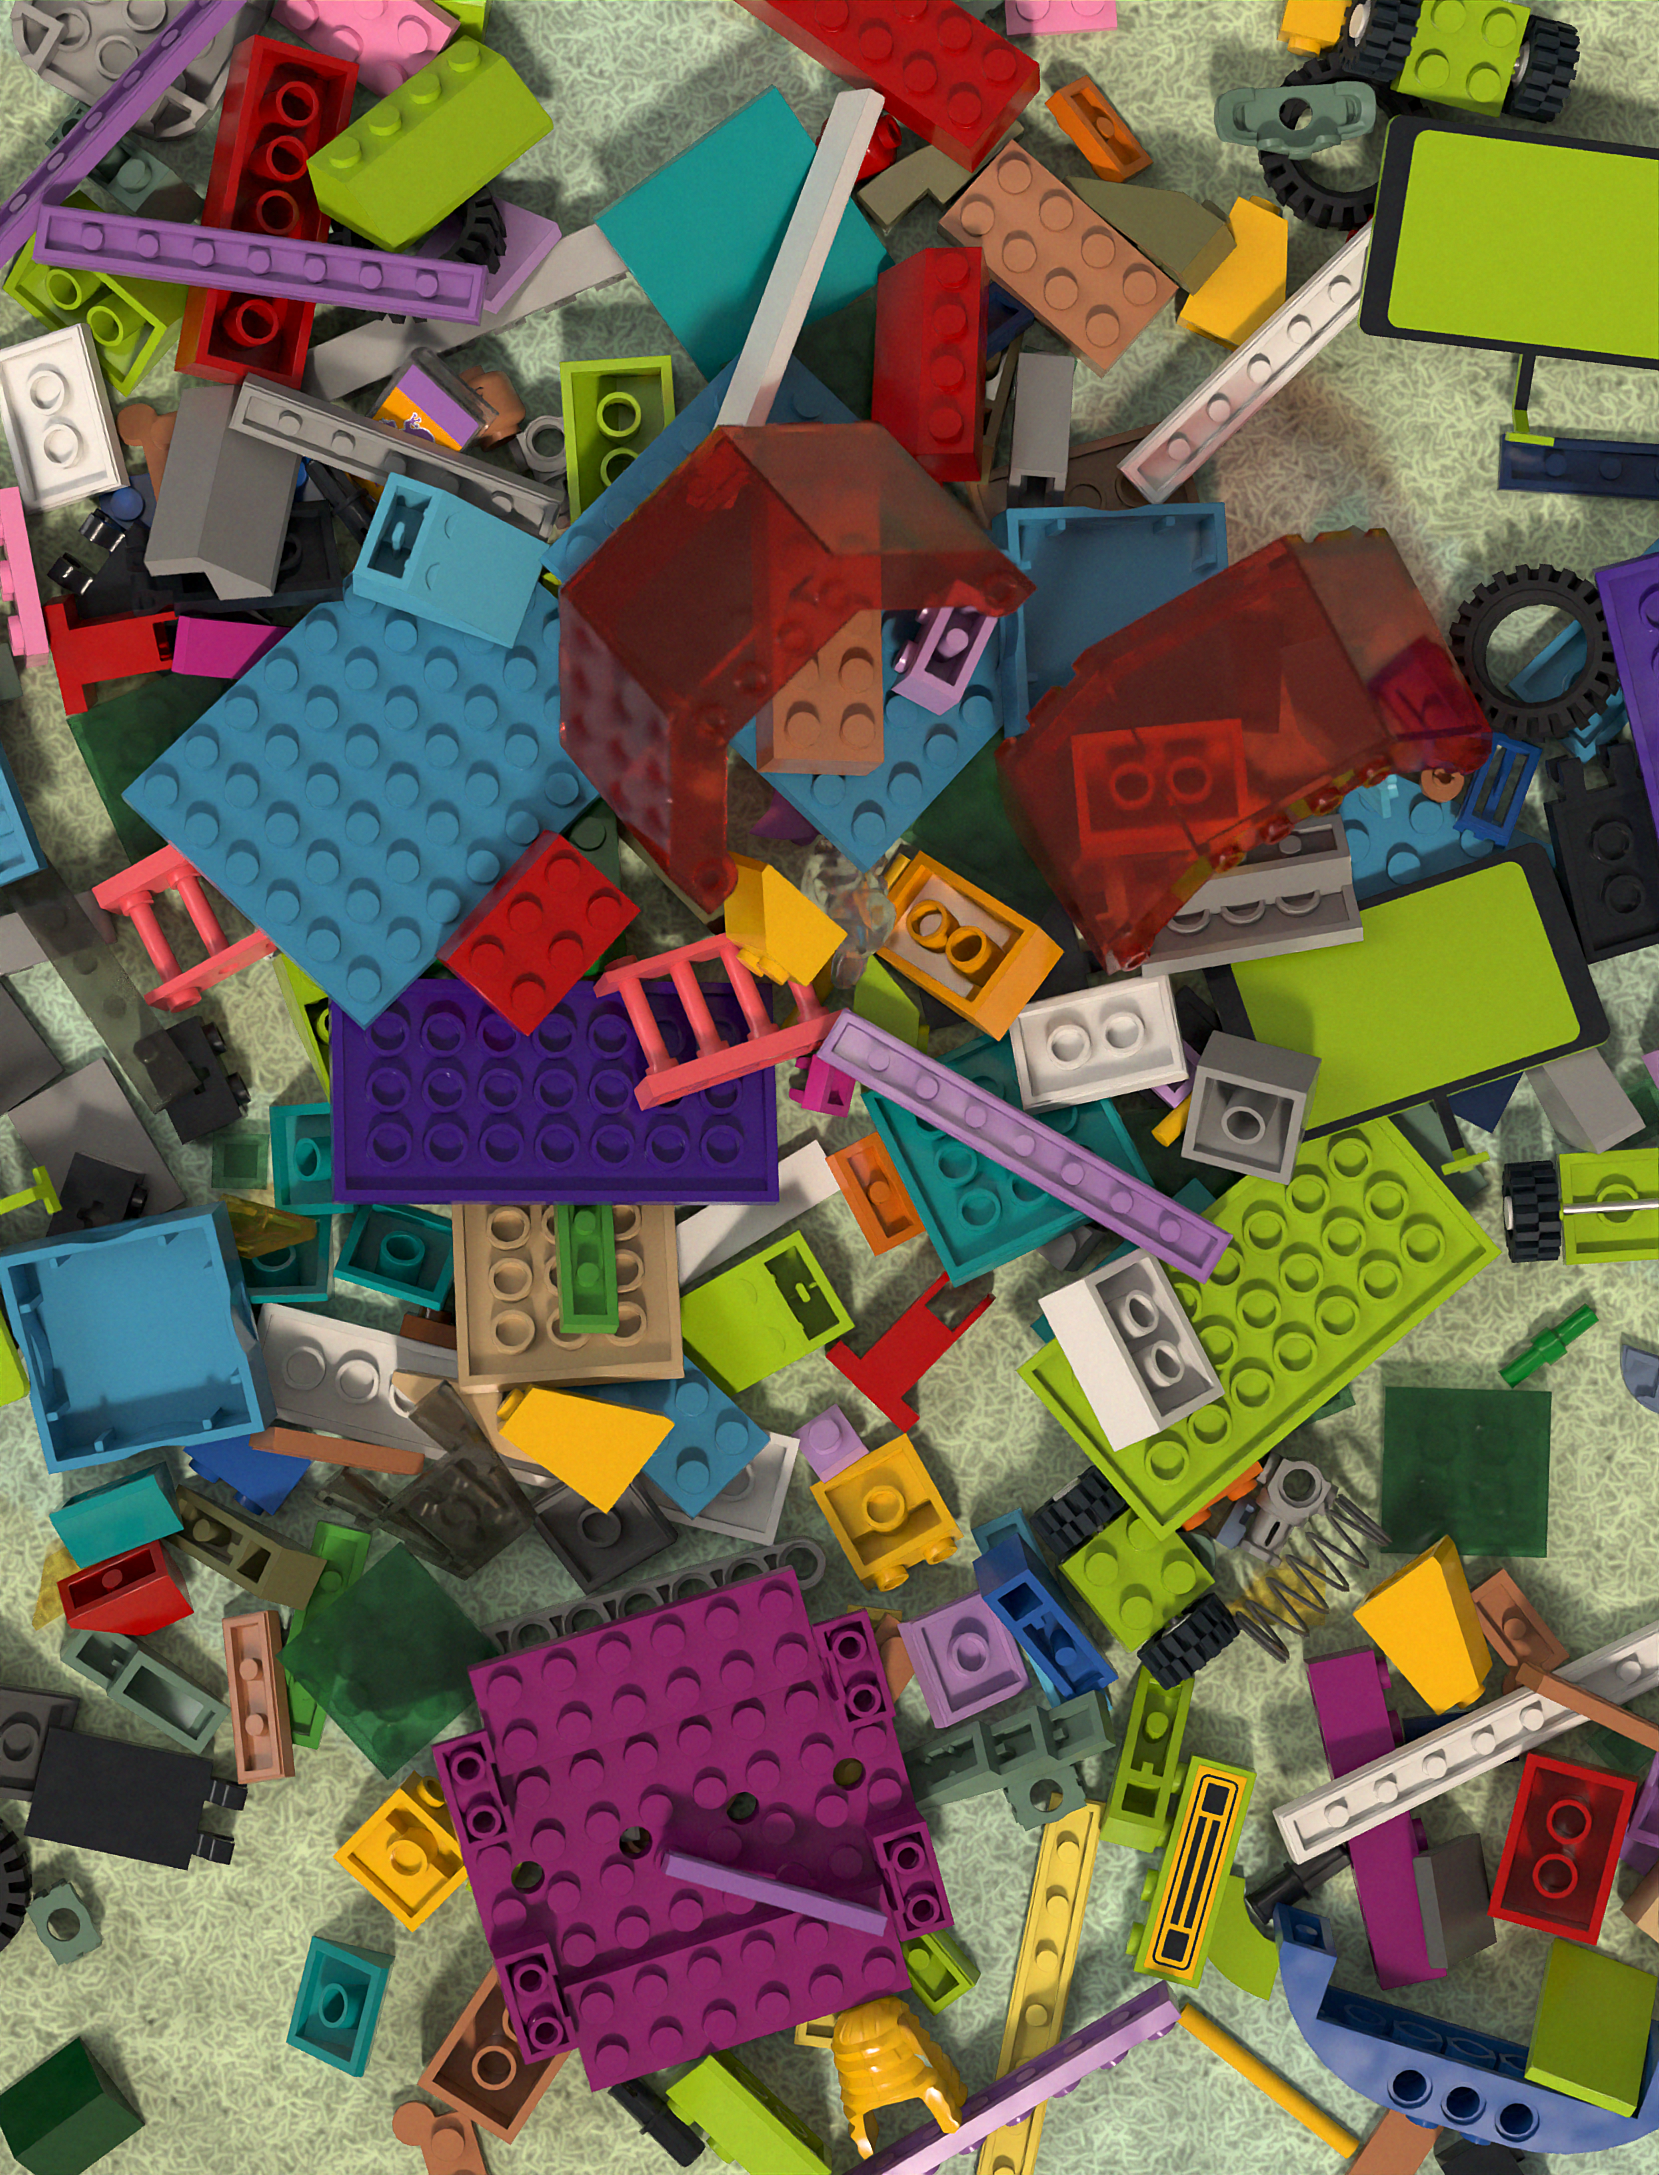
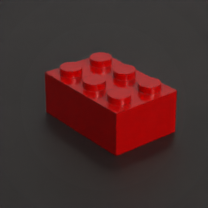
(537, 932)
(1563, 1846)

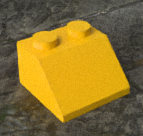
(777, 925)

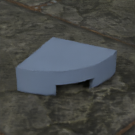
(1641, 1375)
(1231, 1526)

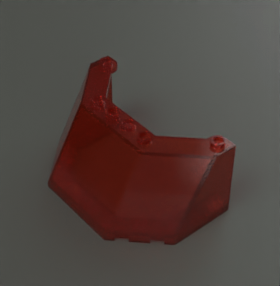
(728, 594)
(1230, 728)

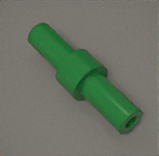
(1548, 1346)

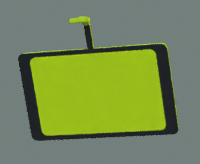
(1515, 247)
(1440, 996)

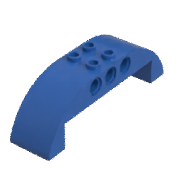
(1439, 2068)

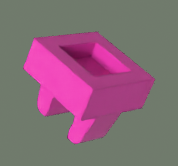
(826, 1088)

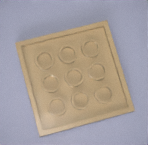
(512, 1309)

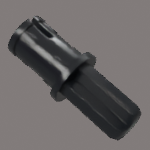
(345, 498)
(1297, 1881)
(659, 2121)

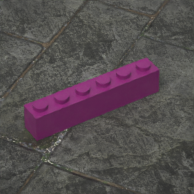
(1353, 1732)

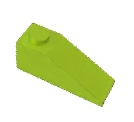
(1146, 1764)

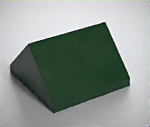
(66, 2114)

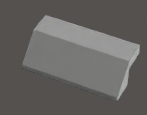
(222, 499)
(1268, 905)

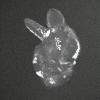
(854, 903)

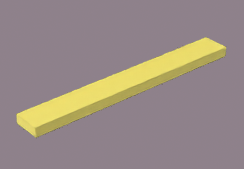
(1044, 1971)

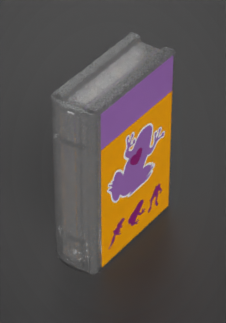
(431, 404)

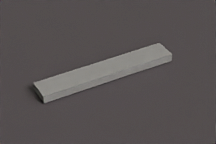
(376, 449)

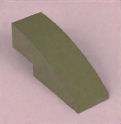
(924, 175)

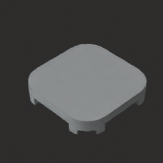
(93, 42)

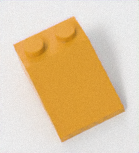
(965, 946)

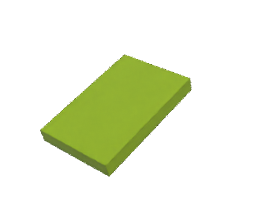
(1591, 2027)

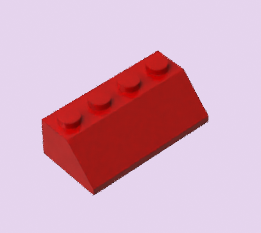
(934, 358)

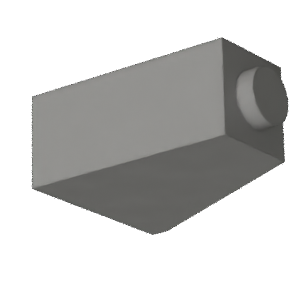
(1040, 430)
(1585, 1101)

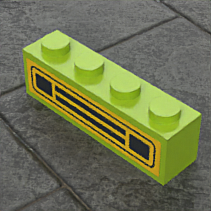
(1193, 1869)

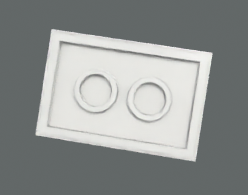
(59, 421)
(1098, 1044)

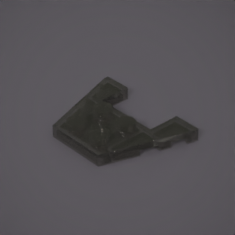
(457, 1508)

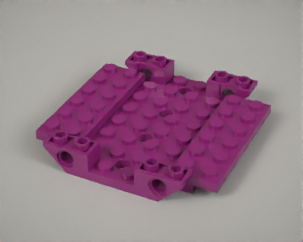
(657, 1732)

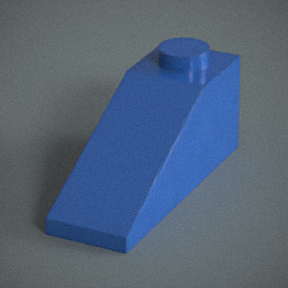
(1042, 1618)

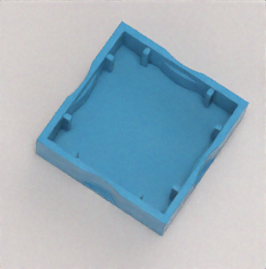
(1092, 580)
(137, 1337)

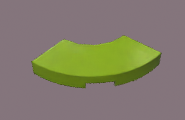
(1240, 1948)

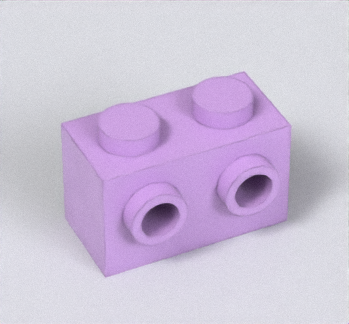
(942, 656)

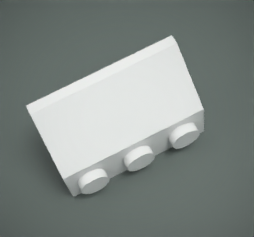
(1131, 1348)

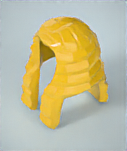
(878, 2068)

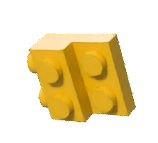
(888, 1515)
(407, 1851)

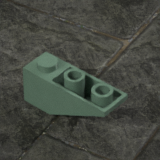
(137, 178)

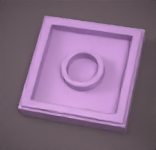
(527, 243)
(963, 1658)

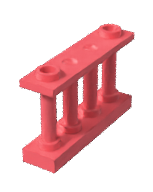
(132, 895)
(716, 1060)

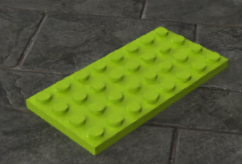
(1291, 1313)

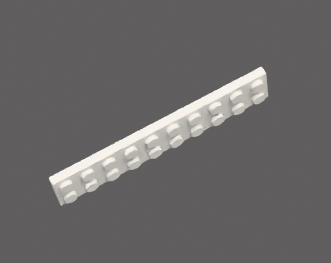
(340, 1381)

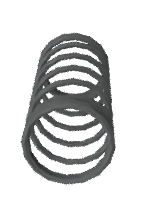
(1277, 1648)

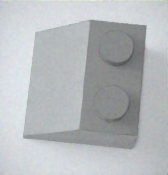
(1250, 1107)

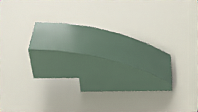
(147, 1685)

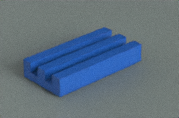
(1482, 826)

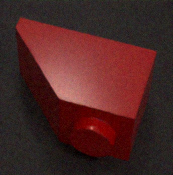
(127, 1593)

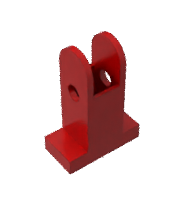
(102, 648)
(903, 1354)

